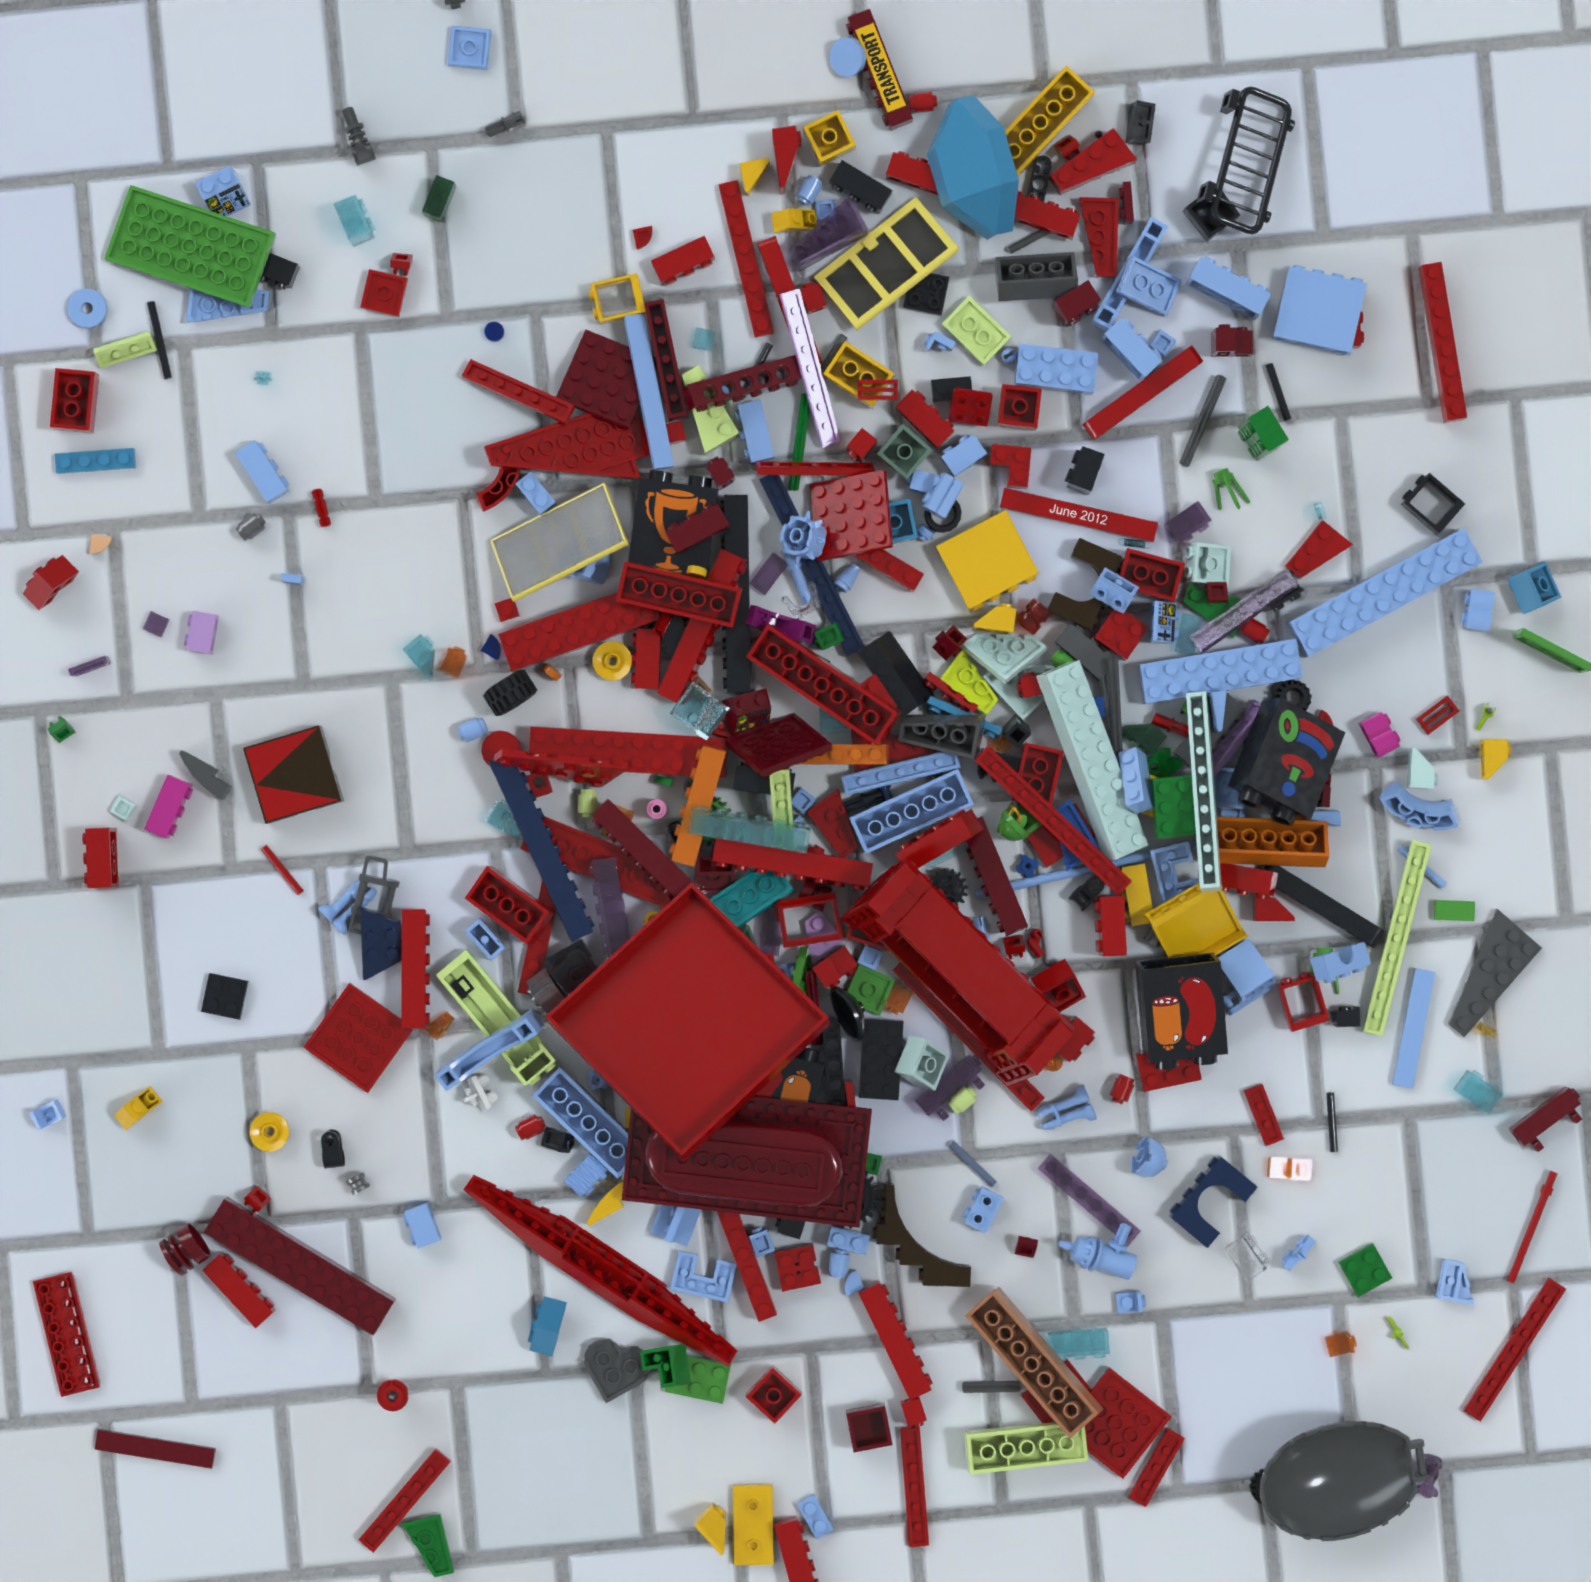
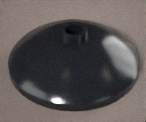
(848, 1012)

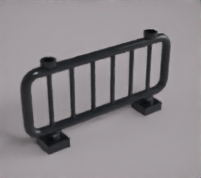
(1212, 191)

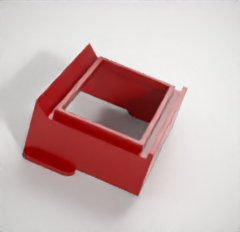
(804, 901)

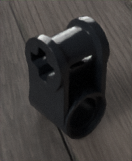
(1086, 893)
(332, 1153)

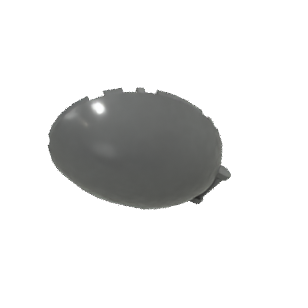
(1341, 1480)

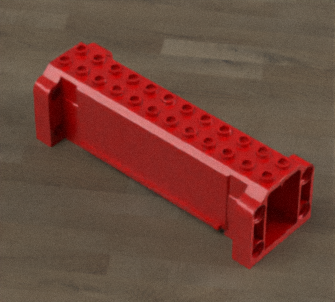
(962, 970)

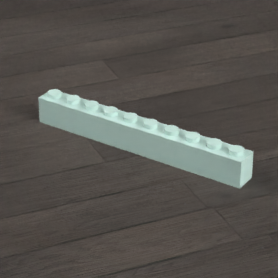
(1203, 792)

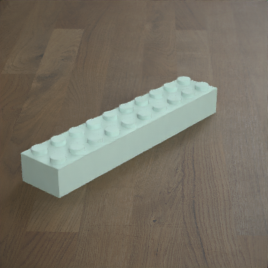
(1091, 759)

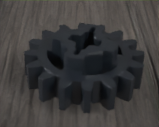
(953, 881)

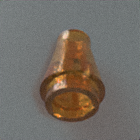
(440, 1025)

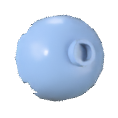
(1150, 1158)

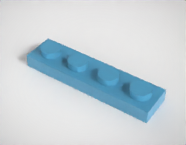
(95, 460)
(939, 707)

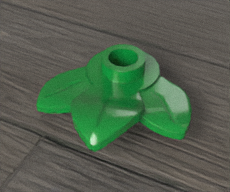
(1165, 763)

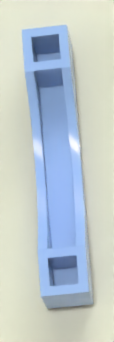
(1143, 250)
(467, 1062)

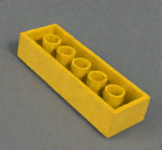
(1046, 117)

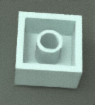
(922, 1063)

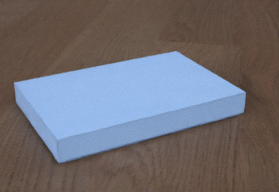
(1148, 286)

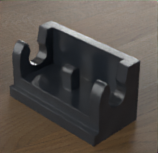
(1140, 122)

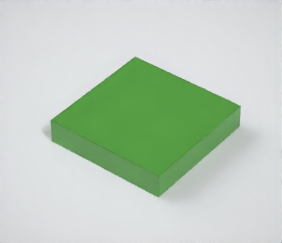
(871, 988)

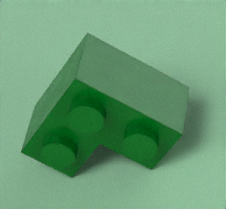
(670, 1362)

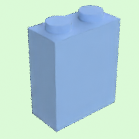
(1246, 970)

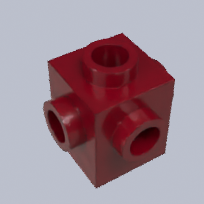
(946, 645)

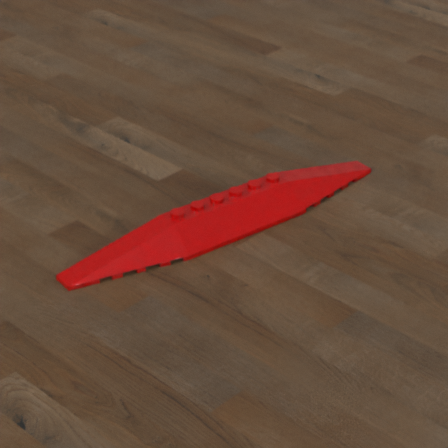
(601, 1269)

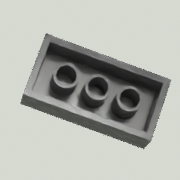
(1035, 276)

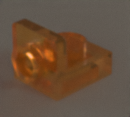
(454, 661)
(898, 999)
(1340, 1343)

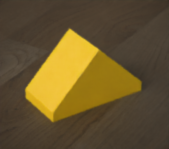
(752, 172)

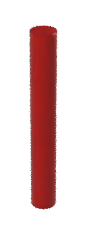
(282, 870)

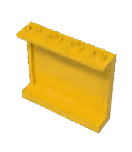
(987, 560)
(1196, 923)

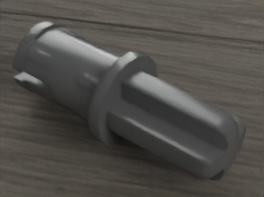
(504, 124)

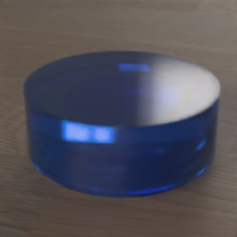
(494, 331)

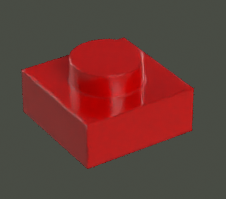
(507, 610)

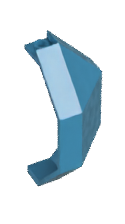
(974, 168)

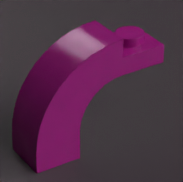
(796, 628)

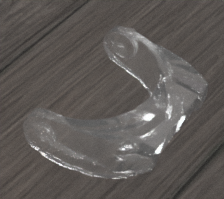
(800, 612)

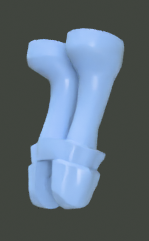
(342, 921)
(1080, 1097)

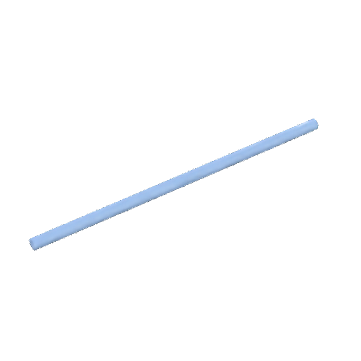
(1076, 871)

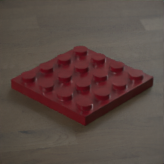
(602, 380)
(778, 744)

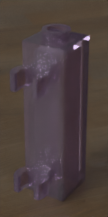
(949, 1084)

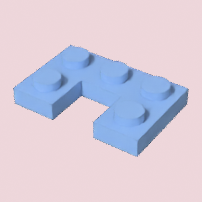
(1163, 863)
(714, 1288)

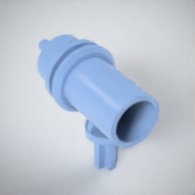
(1109, 1258)

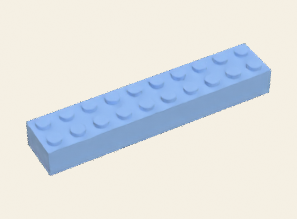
(1384, 592)

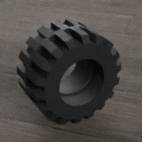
(510, 692)

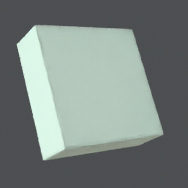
(123, 808)

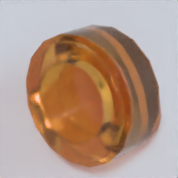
(1002, 744)
(1055, 1063)

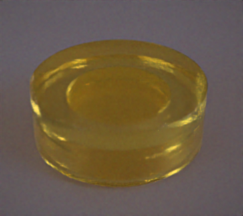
(1485, 1028)

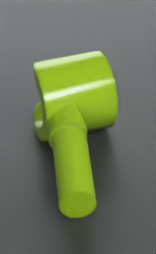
(1486, 715)

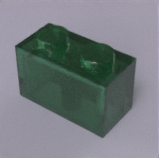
(439, 198)

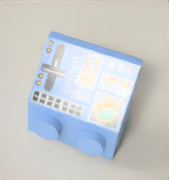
(223, 192)
(1162, 622)

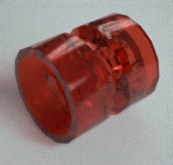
(1033, 616)

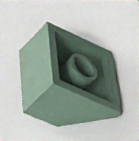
(903, 451)

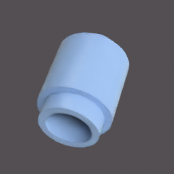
(809, 190)
(472, 729)
(838, 1263)

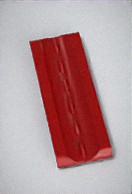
(66, 1334)

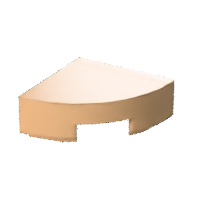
(99, 543)

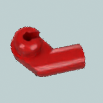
(1033, 942)

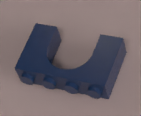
(1187, 1212)

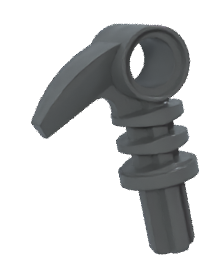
(362, 152)

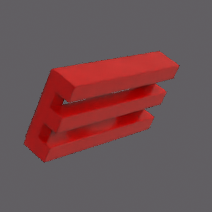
(877, 382)
(1424, 724)

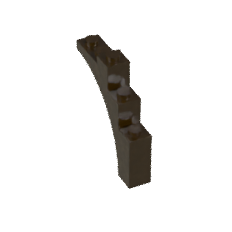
(935, 1269)

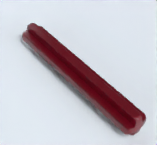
(812, 993)

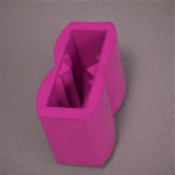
(1379, 734)

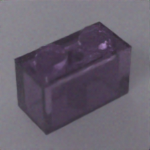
(1188, 522)

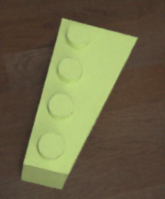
(714, 423)

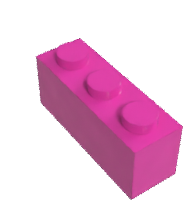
(169, 807)

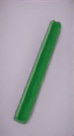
(800, 439)

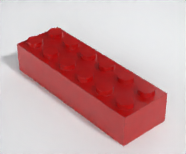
(679, 594)

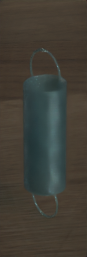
(1134, 543)

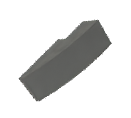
(205, 775)

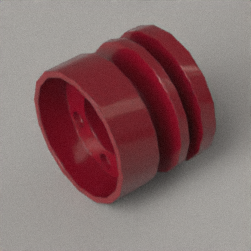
(182, 1251)

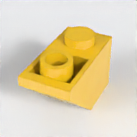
(794, 220)
(138, 1108)

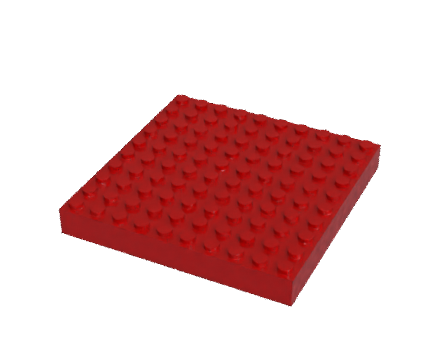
(688, 1021)

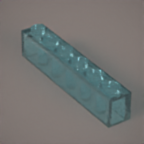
(749, 830)

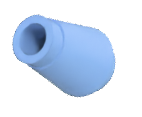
(846, 579)

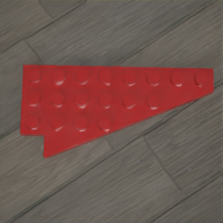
(580, 447)

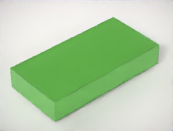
(1454, 910)

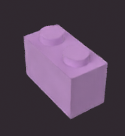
(201, 632)

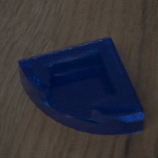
(492, 647)

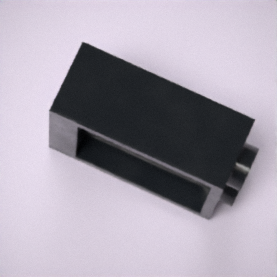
(1456, 506)

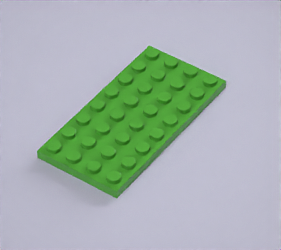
(190, 246)

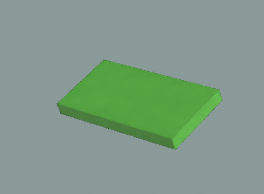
(1552, 650)

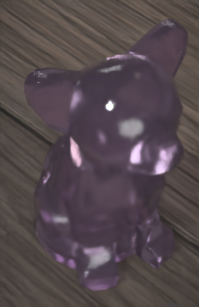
(1433, 1465)

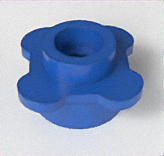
(1032, 865)

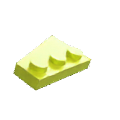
(964, 678)

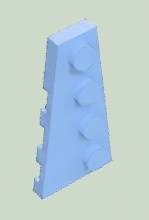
(207, 307)

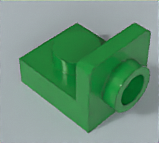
(828, 636)

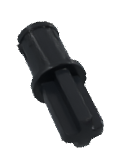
(863, 800)

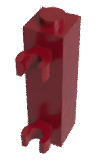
(1545, 1116)

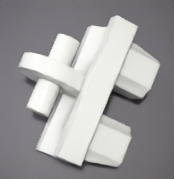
(476, 1084)

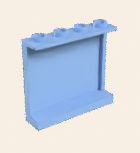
(1319, 310)

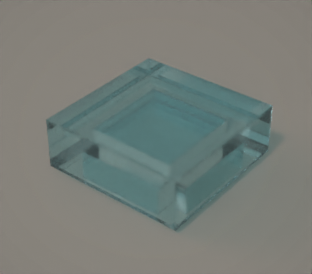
(704, 339)

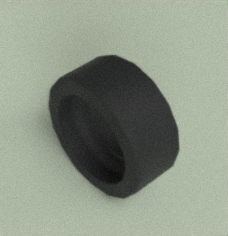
(944, 528)

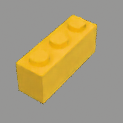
(1137, 895)

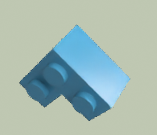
(546, 1327)

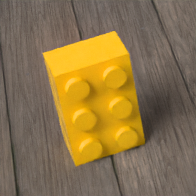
(853, 365)

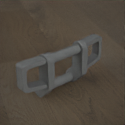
(364, 879)

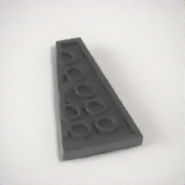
(1497, 964)

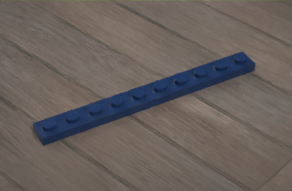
(814, 569)

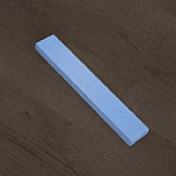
(899, 772)
(1413, 1028)

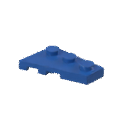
(1070, 813)

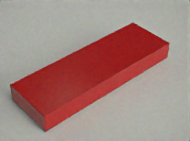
(1263, 1114)

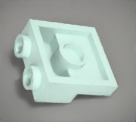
(1207, 563)

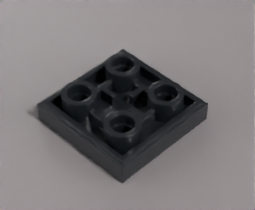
(928, 295)

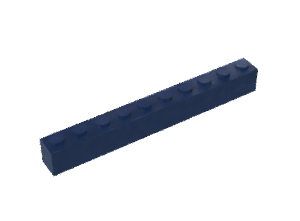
(543, 851)

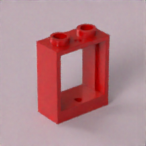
(1309, 1020)

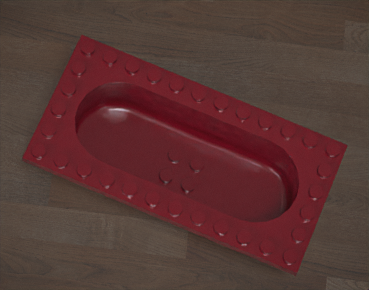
(764, 1162)

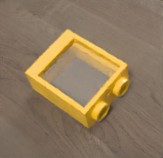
(615, 298)

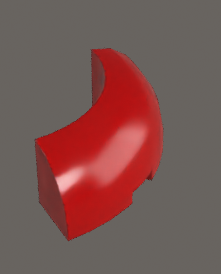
(498, 489)

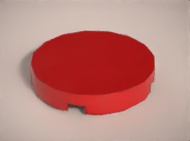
(497, 741)

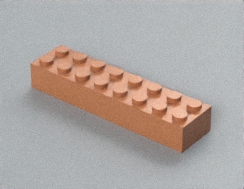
(1034, 1362)

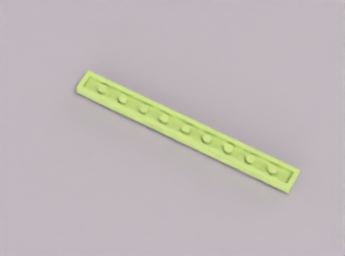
(1396, 938)

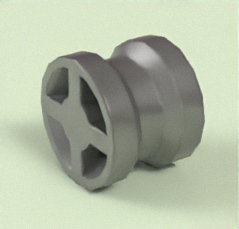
(357, 1183)

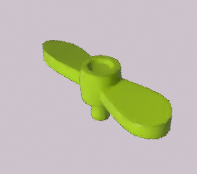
(1397, 1332)

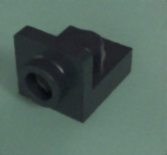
(557, 1140)

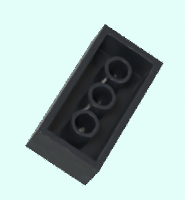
(880, 1058)

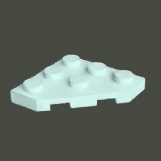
(1004, 654)
(1009, 693)

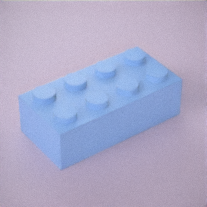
(1228, 288)
(1056, 369)

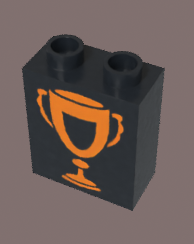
(660, 505)

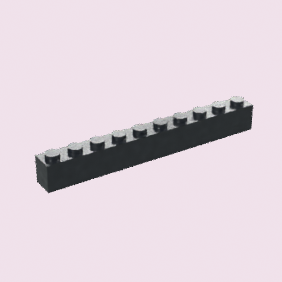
(737, 638)

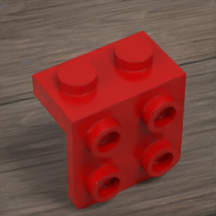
(970, 406)

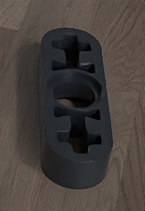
(1036, 168)

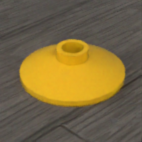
(612, 650)
(259, 1134)

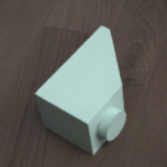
(1420, 771)

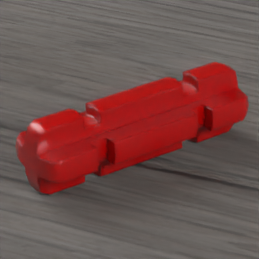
(321, 508)

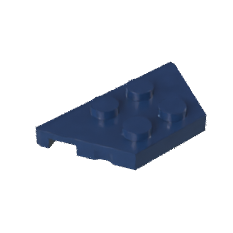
(379, 942)

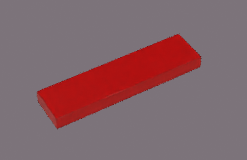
(1156, 1467)

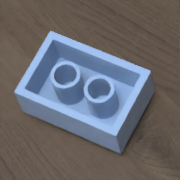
(1132, 349)

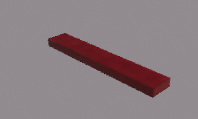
(155, 1448)

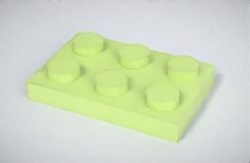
(976, 330)

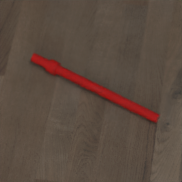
(1546, 1191)

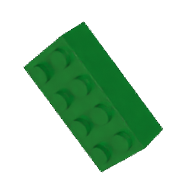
(1262, 433)

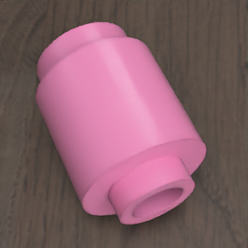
(663, 809)

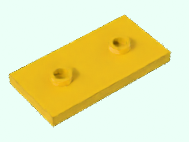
(753, 1524)

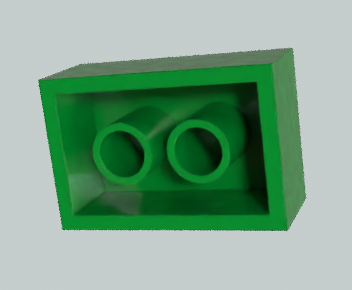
(1173, 806)

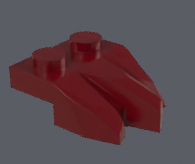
(710, 878)

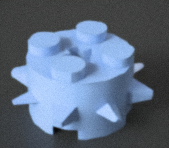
(803, 537)

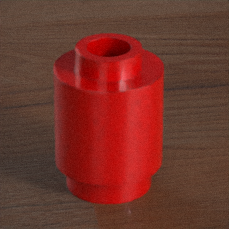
(922, 102)
(1255, 630)
(1122, 1089)
(530, 1127)

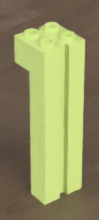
(492, 1011)

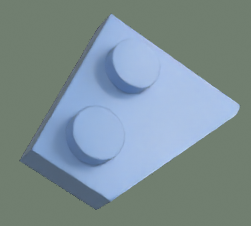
(1453, 1283)

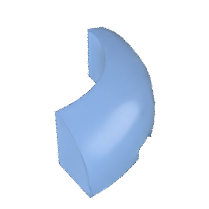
(1419, 812)

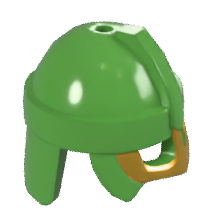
(1017, 823)

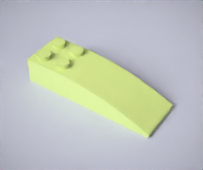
(1022, 1447)

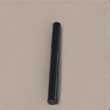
(159, 340)

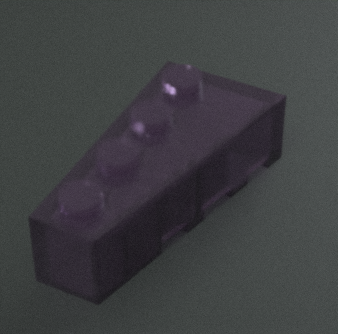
(830, 235)

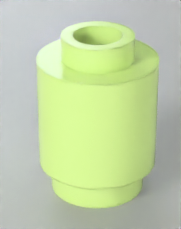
(587, 802)
(962, 1099)

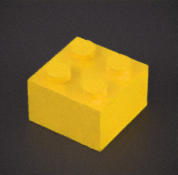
(829, 138)

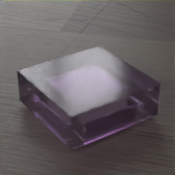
(156, 624)

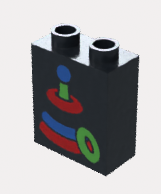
(1285, 761)

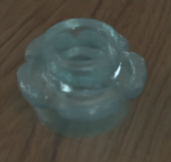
(263, 377)

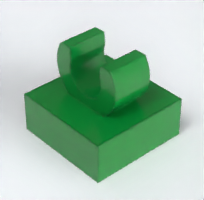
(60, 730)

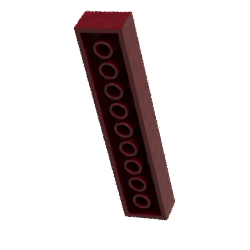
(299, 1265)

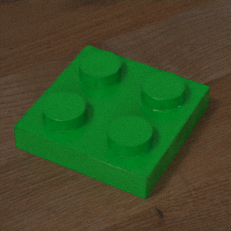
(1365, 1270)

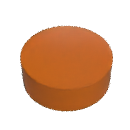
(552, 672)

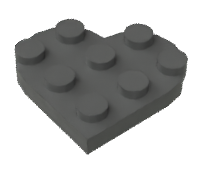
(614, 1368)

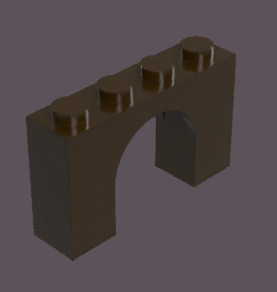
(1085, 612)

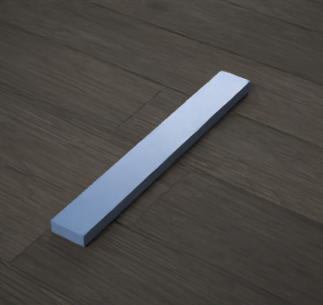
(648, 391)

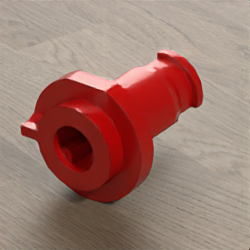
(396, 1403)

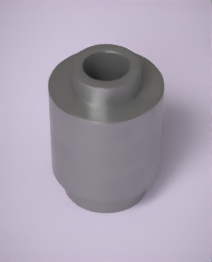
(251, 526)

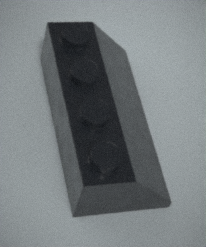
(896, 673)

